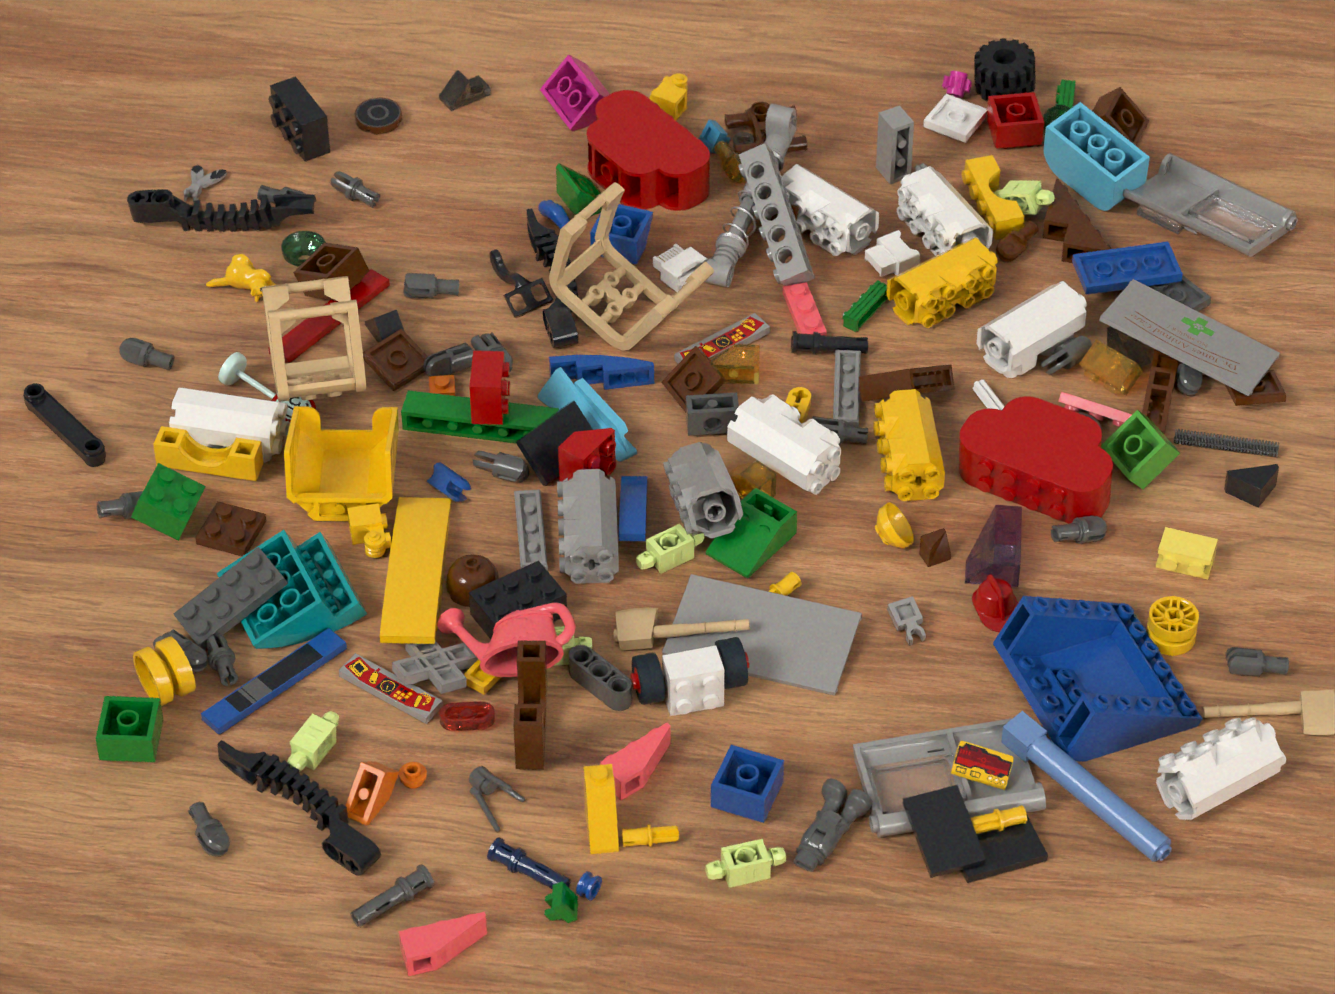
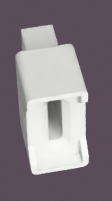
(892, 255)
(677, 265)

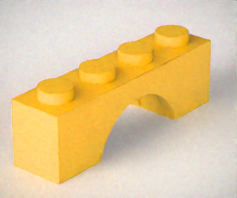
(983, 178)
(180, 451)

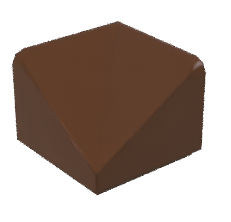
(935, 547)

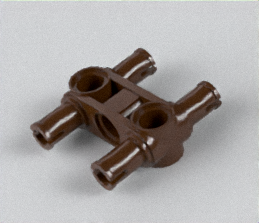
(755, 120)

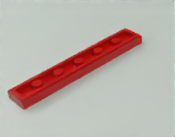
(315, 328)

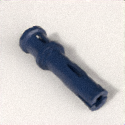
(517, 861)

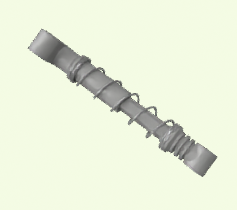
(730, 245)

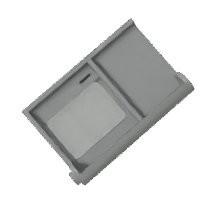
(1213, 206)
(923, 763)

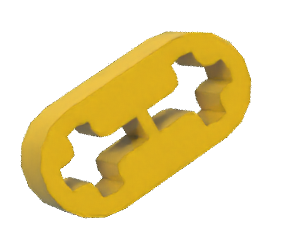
(805, 403)

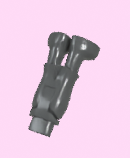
(829, 826)

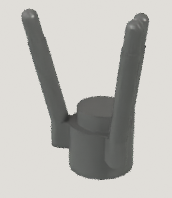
(486, 783)

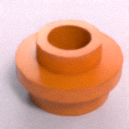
(412, 774)

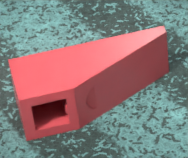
(638, 760)
(435, 944)

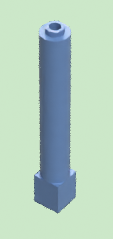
(1030, 742)

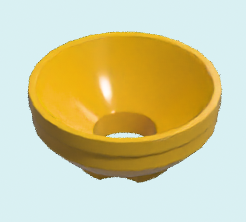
(893, 527)

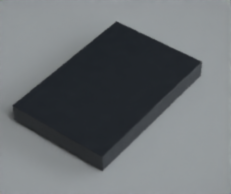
(542, 442)
(944, 831)
(1007, 851)

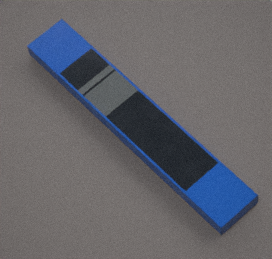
(273, 681)

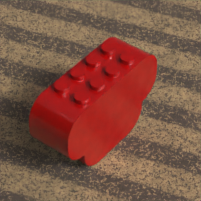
(646, 154)
(1038, 458)

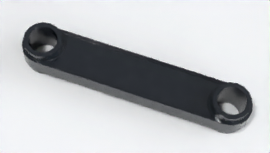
(64, 425)

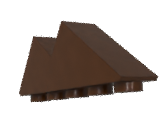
(1070, 225)

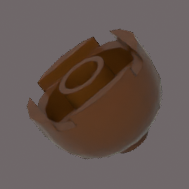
(467, 575)

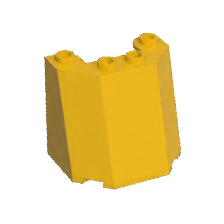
(339, 467)

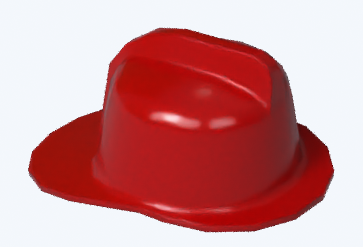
(994, 602)

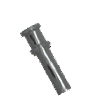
(403, 890)

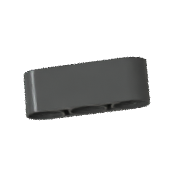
(600, 678)

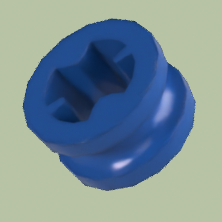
(589, 885)

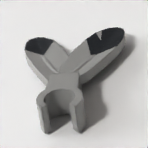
(200, 181)

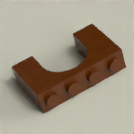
(532, 705)

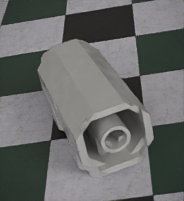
(703, 490)
(588, 527)

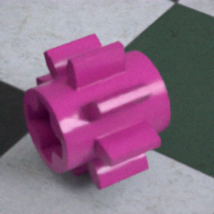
(957, 84)

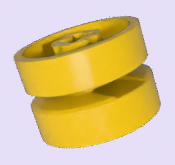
(1173, 625)

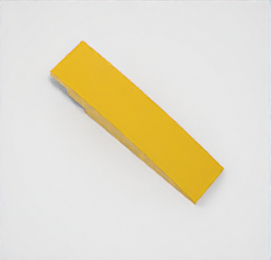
(416, 571)

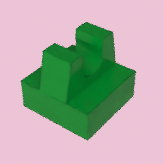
(562, 903)

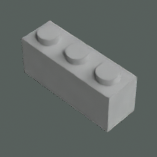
(894, 144)

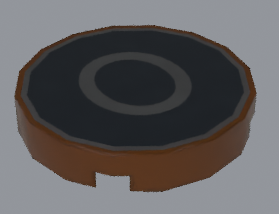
(378, 115)

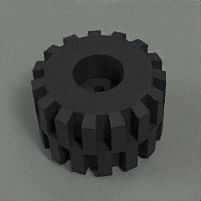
(1004, 68)

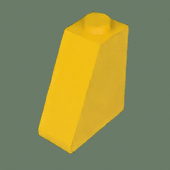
(600, 809)

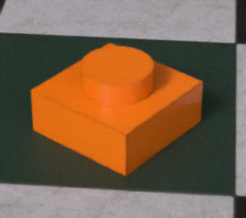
(442, 384)

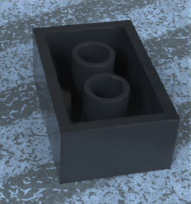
(299, 119)
(516, 591)

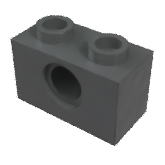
(710, 413)

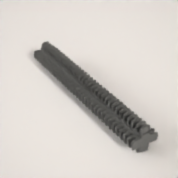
(1229, 442)

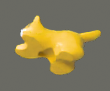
(244, 276)

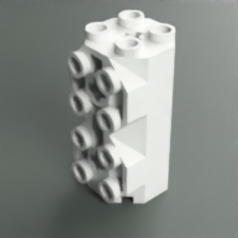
(938, 210)
(832, 215)
(1032, 329)
(220, 418)
(796, 450)
(1219, 767)

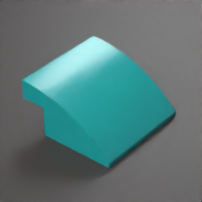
(311, 602)

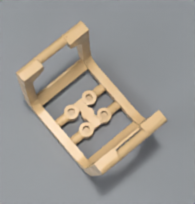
(606, 289)
(315, 376)

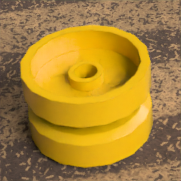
(164, 670)

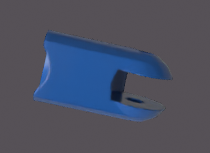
(448, 482)

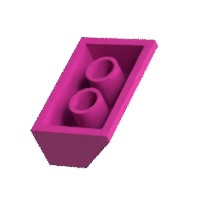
(574, 93)

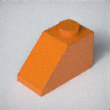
(370, 791)

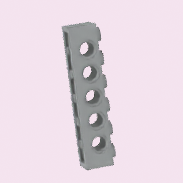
(752, 164)

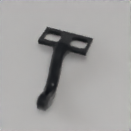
(522, 285)

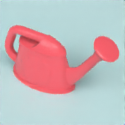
(530, 624)

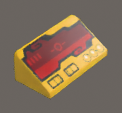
(982, 765)

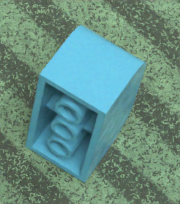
(1093, 157)

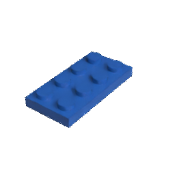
(1117, 267)

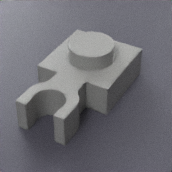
(907, 616)

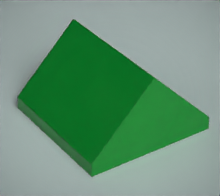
(575, 189)

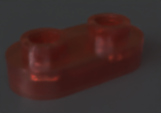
(467, 716)

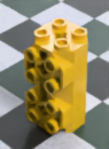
(933, 287)
(909, 445)

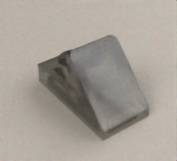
(463, 91)
(1127, 346)

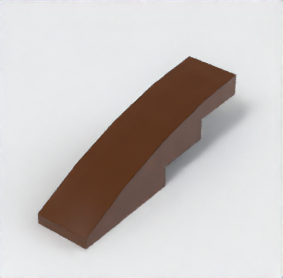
(1160, 389)

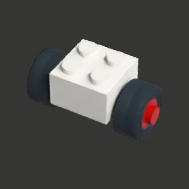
(691, 678)

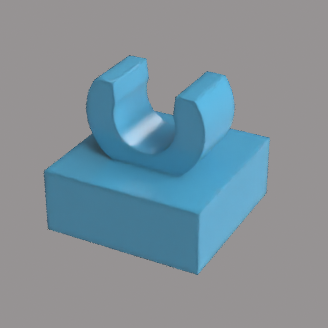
(713, 134)

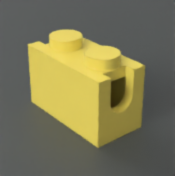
(1186, 553)

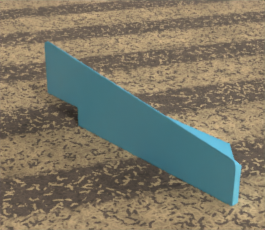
(561, 391)

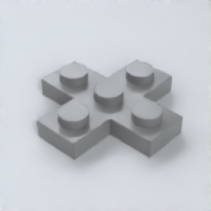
(435, 663)

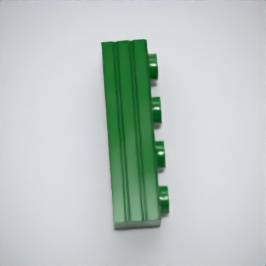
(1065, 93)
(865, 306)

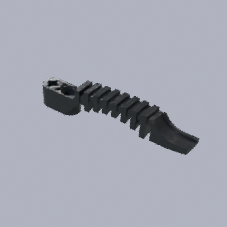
(163, 206)
(558, 317)
(345, 843)

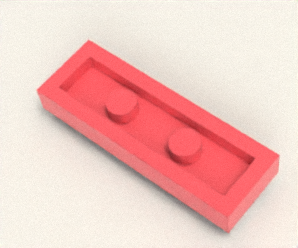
(803, 309)
(1096, 410)

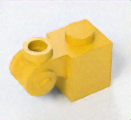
(671, 95)
(368, 527)

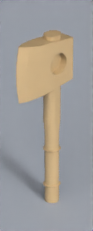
(639, 628)
(1314, 707)

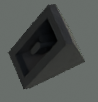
(384, 325)
(1252, 483)

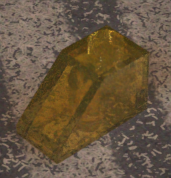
(739, 364)
(752, 476)

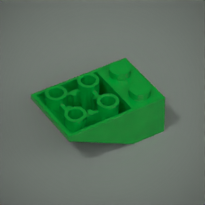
(757, 535)

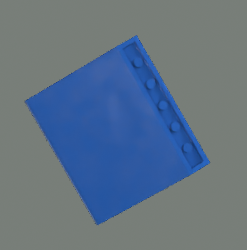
(1092, 675)

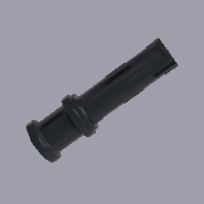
(816, 343)

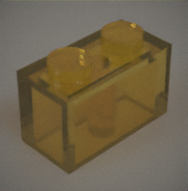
(1111, 368)

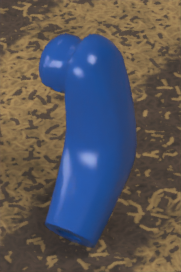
(554, 212)

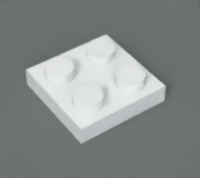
(955, 118)

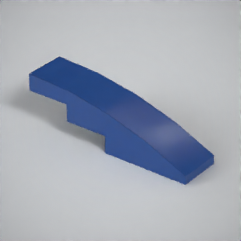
(609, 370)
(633, 508)

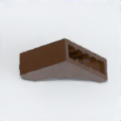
(922, 379)

